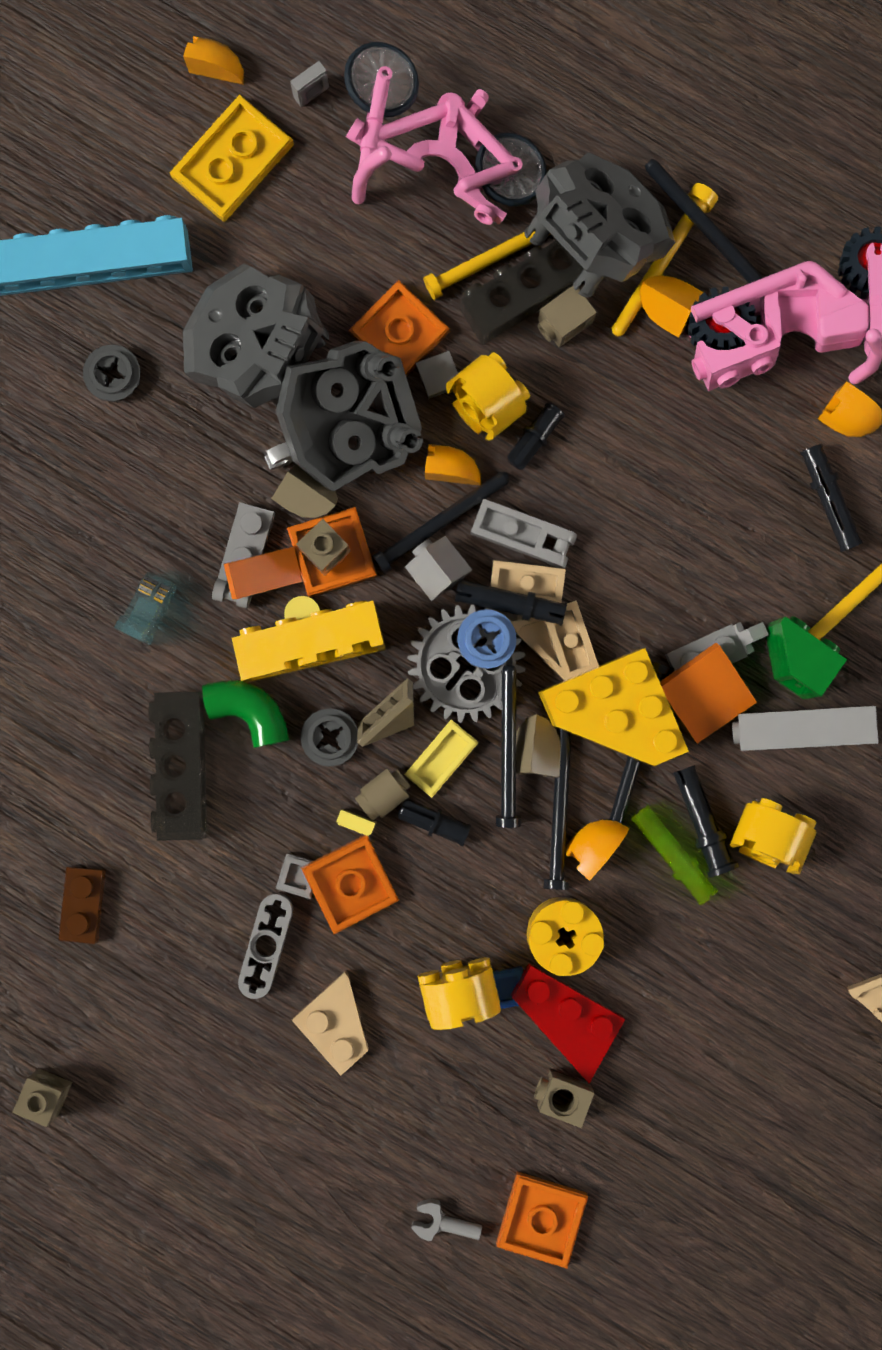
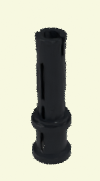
(710, 838)

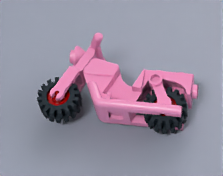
(791, 300)

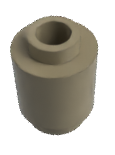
(383, 794)

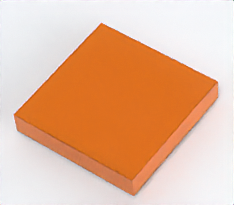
(401, 327)
(352, 569)
(707, 693)
(349, 884)
(542, 1220)

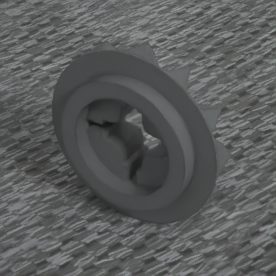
(105, 359)
(312, 735)

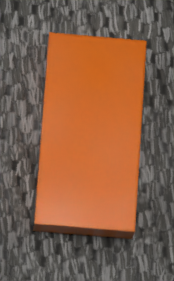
(262, 572)

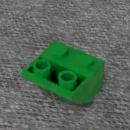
(800, 659)

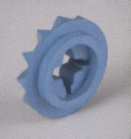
(503, 644)

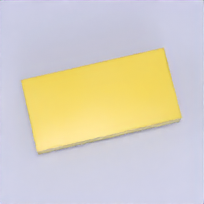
(441, 758)

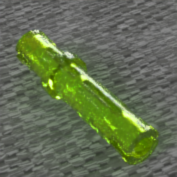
(674, 855)

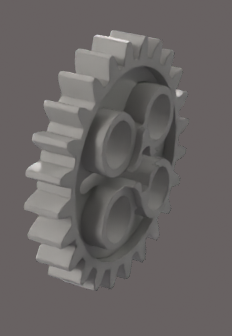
(439, 644)

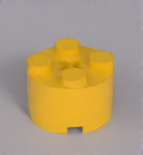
(488, 395)
(774, 836)
(585, 942)
(459, 993)

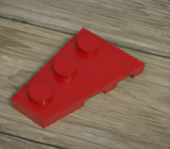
(568, 1018)

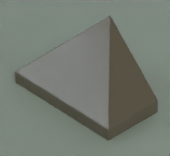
(389, 716)

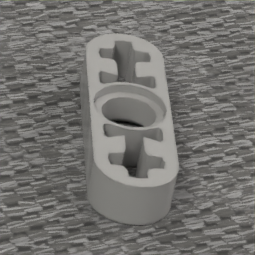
(267, 974)

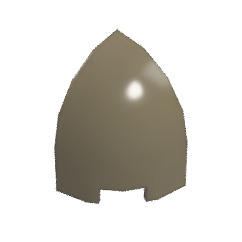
(304, 494)
(537, 748)

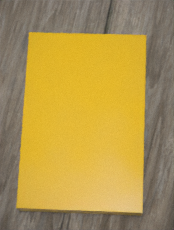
(231, 158)

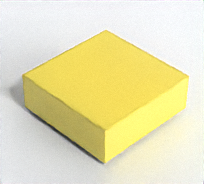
(356, 822)

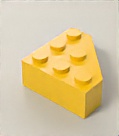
(619, 709)

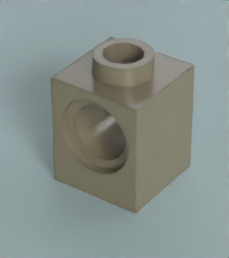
(565, 317)
(323, 547)
(42, 1097)
(572, 1112)

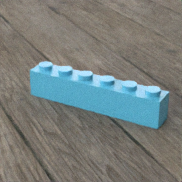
(94, 255)

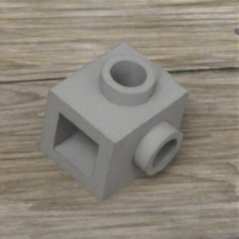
(437, 567)

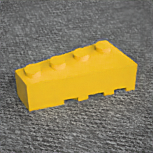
(308, 642)

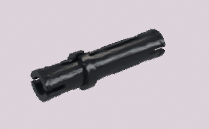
(815, 458)
(511, 602)

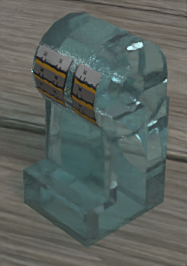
(147, 608)

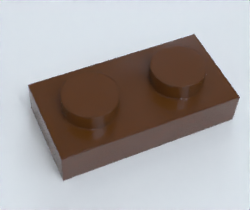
(82, 905)

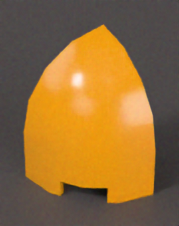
(213, 60)
(668, 302)
(851, 412)
(451, 465)
(595, 845)

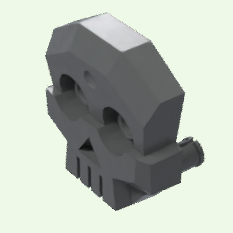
(600, 219)
(264, 341)
(320, 424)

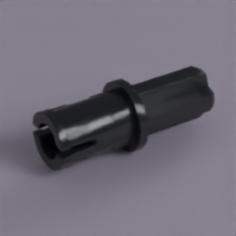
(535, 436)
(434, 822)

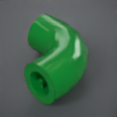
(251, 705)

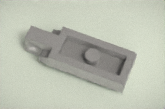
(732, 639)

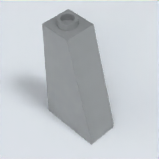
(806, 728)

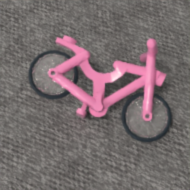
(386, 85)

